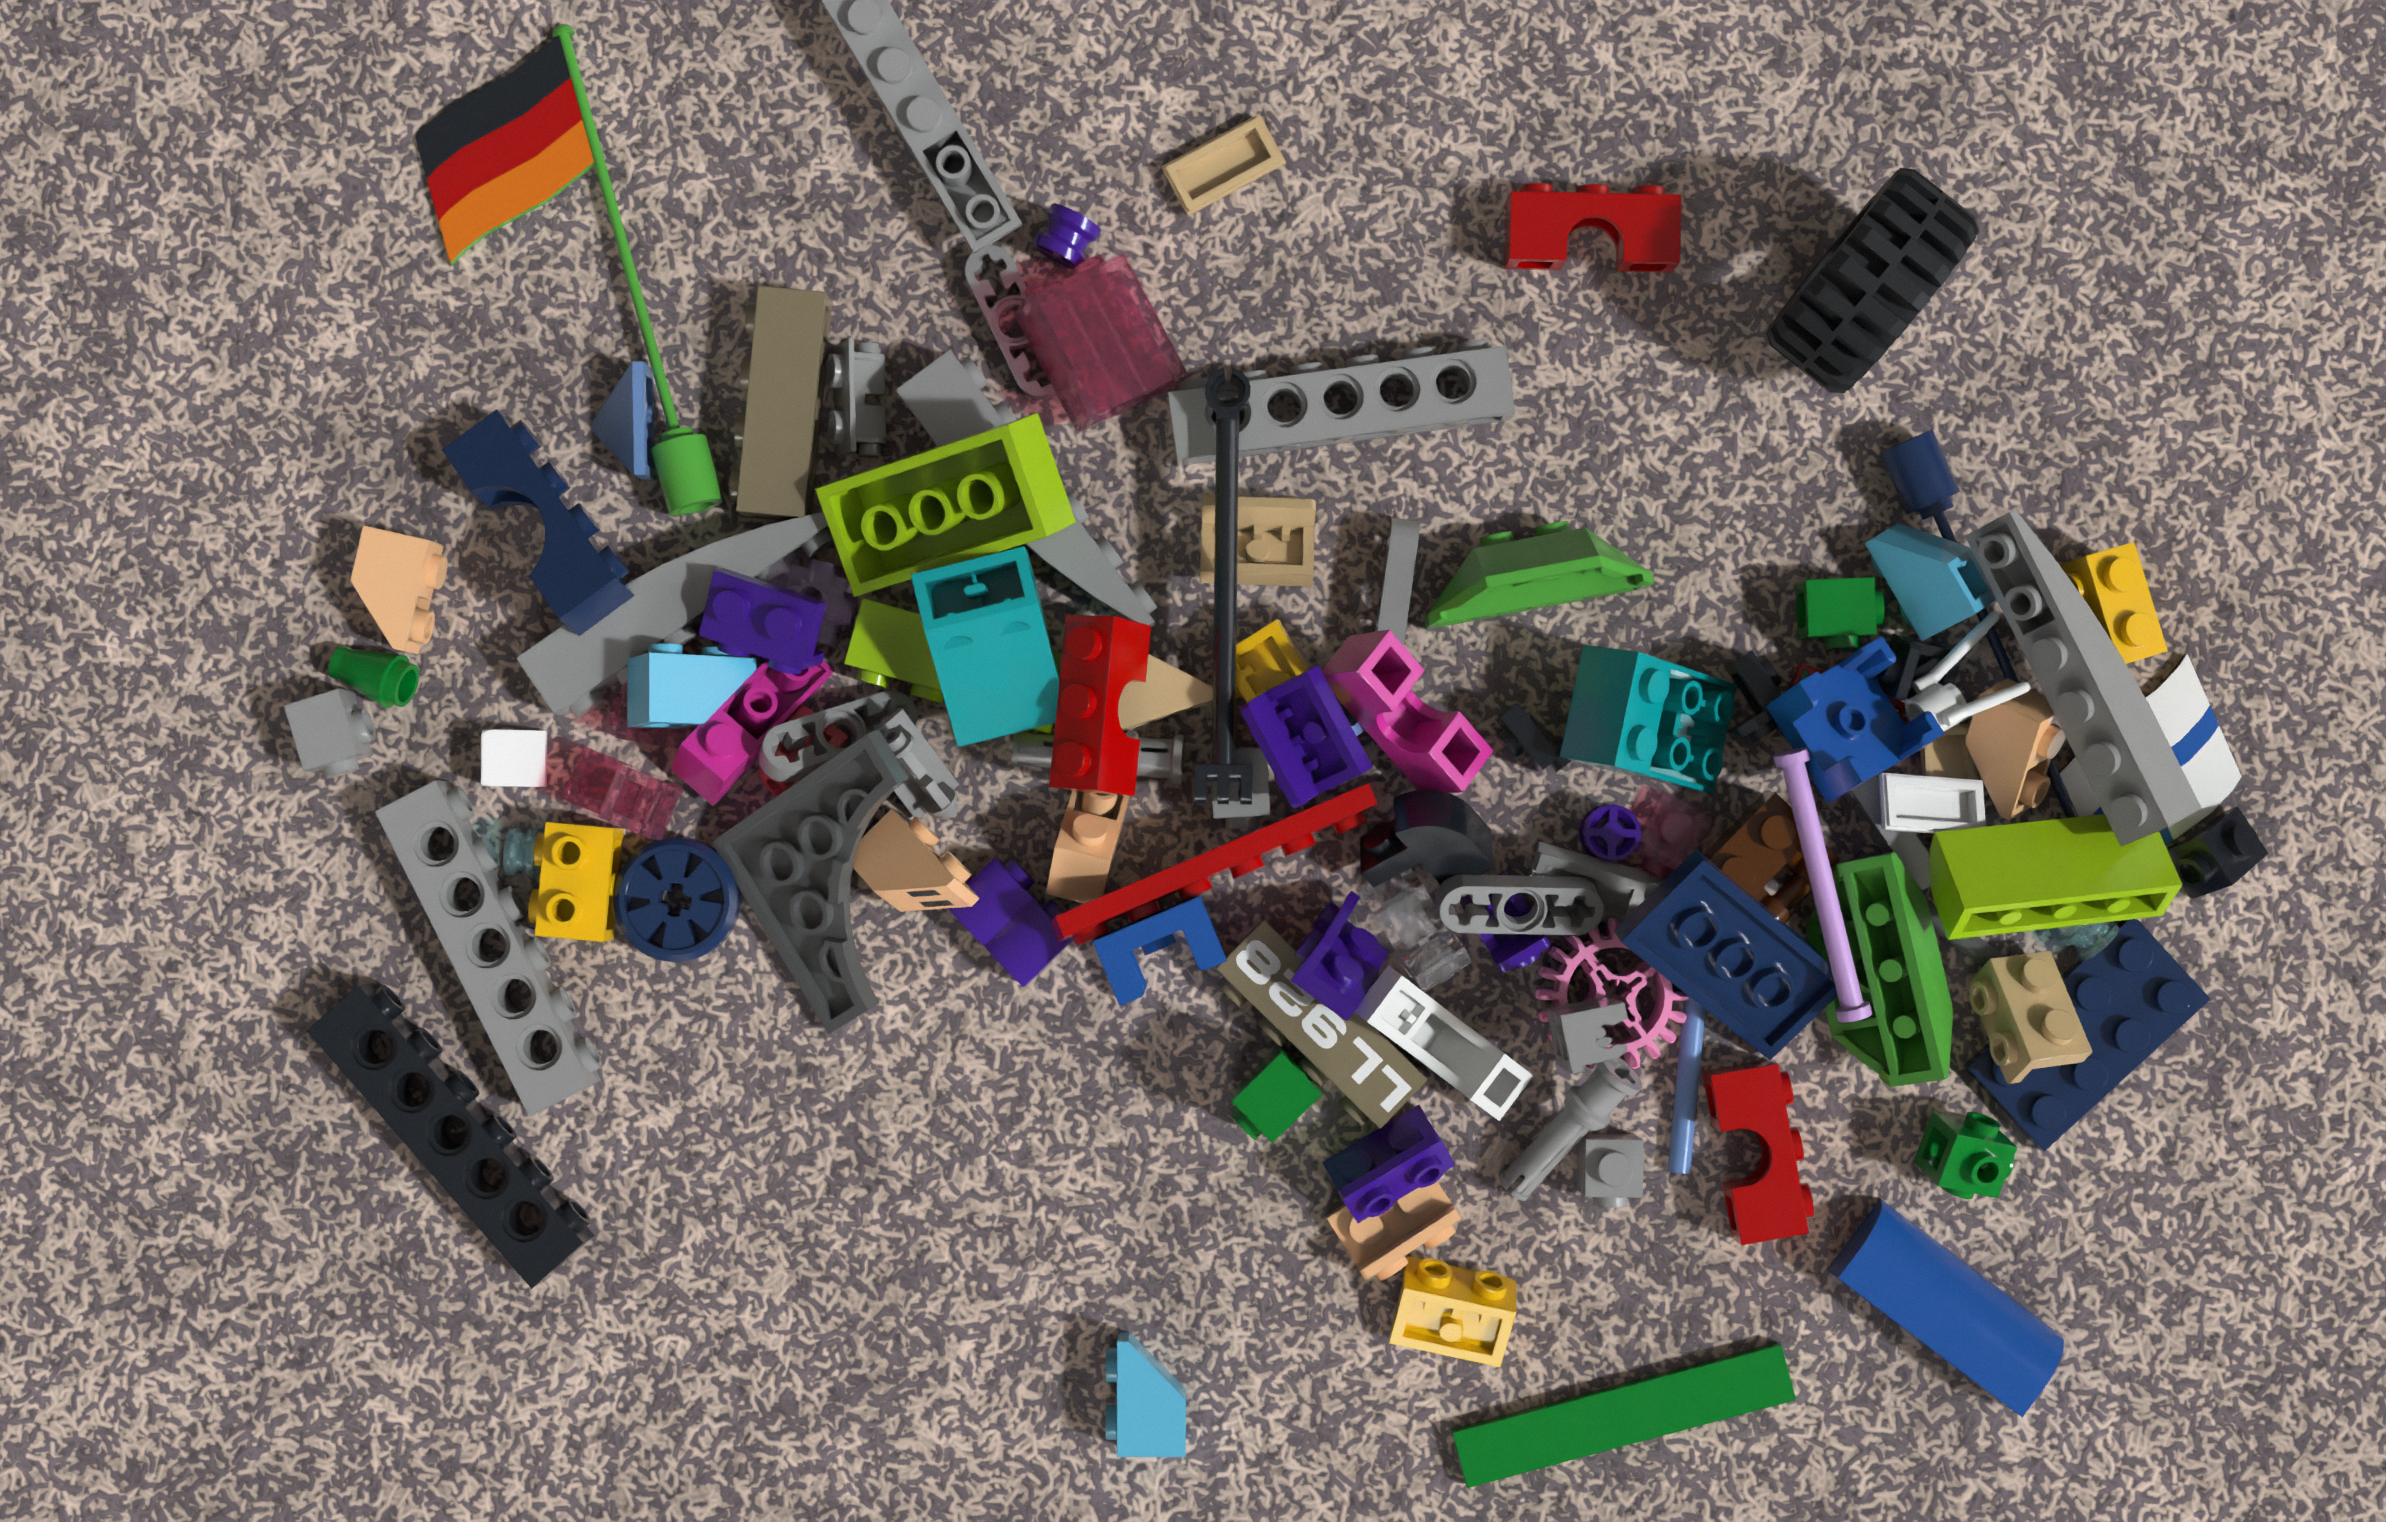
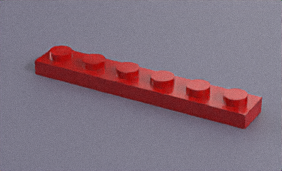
(1194, 875)

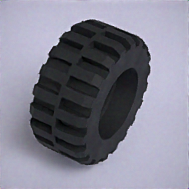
(1873, 281)

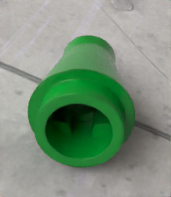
(378, 675)

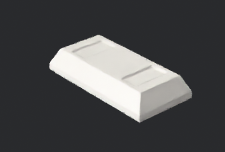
(1930, 803)

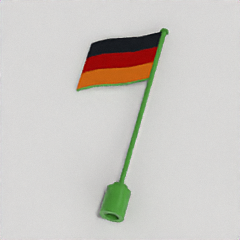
(517, 151)

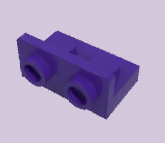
(1338, 959)
(1389, 1164)

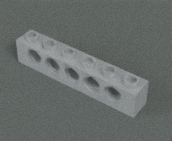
(1476, 362)
(411, 830)

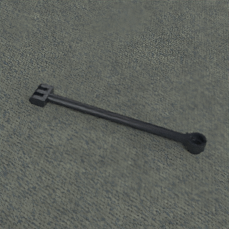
(1225, 598)

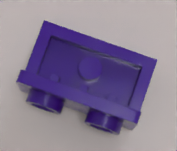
(763, 620)
(1305, 736)

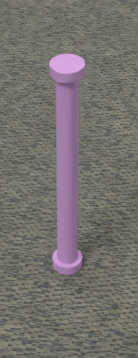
(1822, 883)

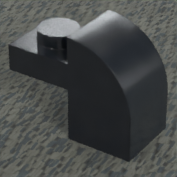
(1427, 830)

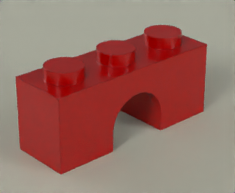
(1640, 223)
(1088, 741)
(1771, 1198)

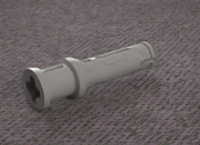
(1156, 755)
(1585, 1109)

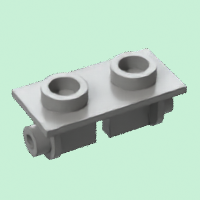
(852, 378)
(929, 782)

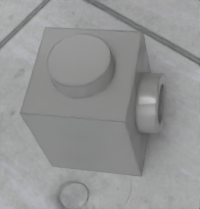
(331, 732)
(1610, 1168)

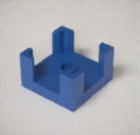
(1850, 722)
(1153, 935)

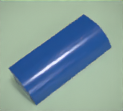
(1949, 1307)

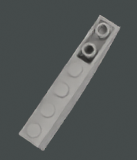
(924, 119)
(952, 406)
(665, 610)
(2085, 683)

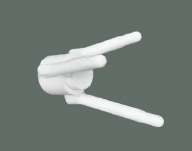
(1947, 701)

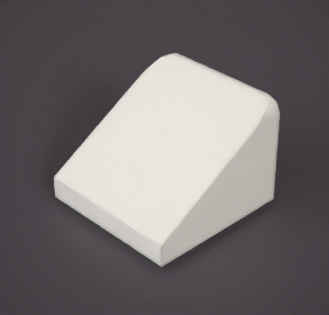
(513, 758)

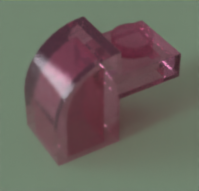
(623, 793)

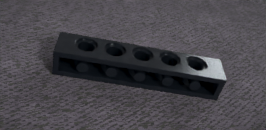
(347, 1038)

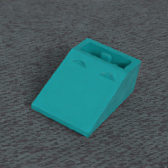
(989, 645)
(1648, 718)

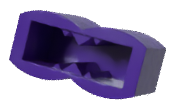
(1012, 920)

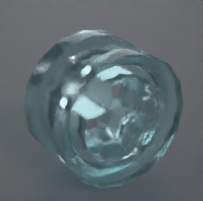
(519, 852)
(2089, 938)

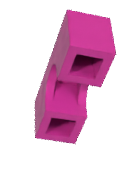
(1430, 747)

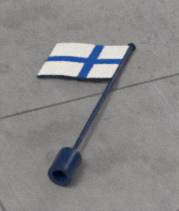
(2178, 702)

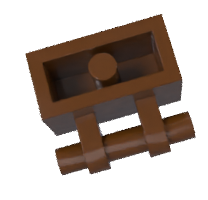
(1757, 850)

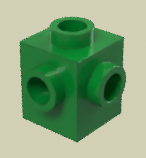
(1966, 1154)

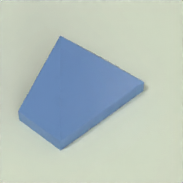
(628, 421)

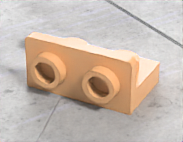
(1382, 1241)

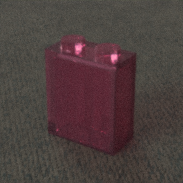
(1099, 340)

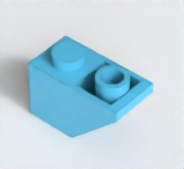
(1930, 577)
(681, 688)
(1149, 1403)

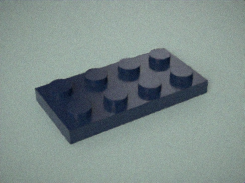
(1730, 955)
(2128, 1007)

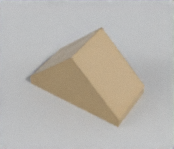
(1161, 696)

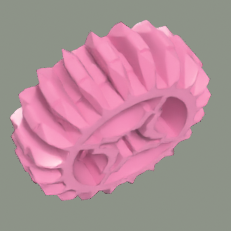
(1635, 980)

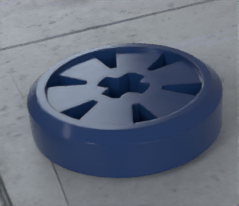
(650, 922)

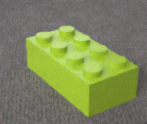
(946, 505)

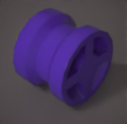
(1066, 236)
(1620, 832)

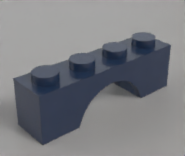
(573, 571)

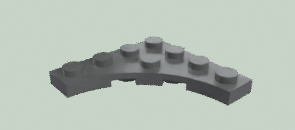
(798, 866)

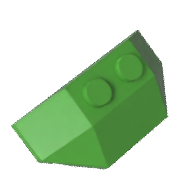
(1534, 574)
(1896, 971)

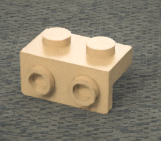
(1272, 540)
(2027, 1014)

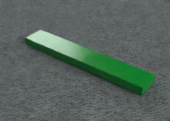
(1623, 1414)

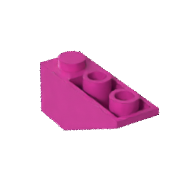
(731, 739)

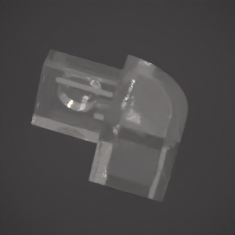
(1414, 929)

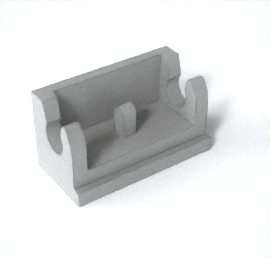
(1579, 1034)

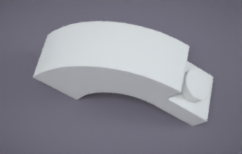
(1443, 1043)

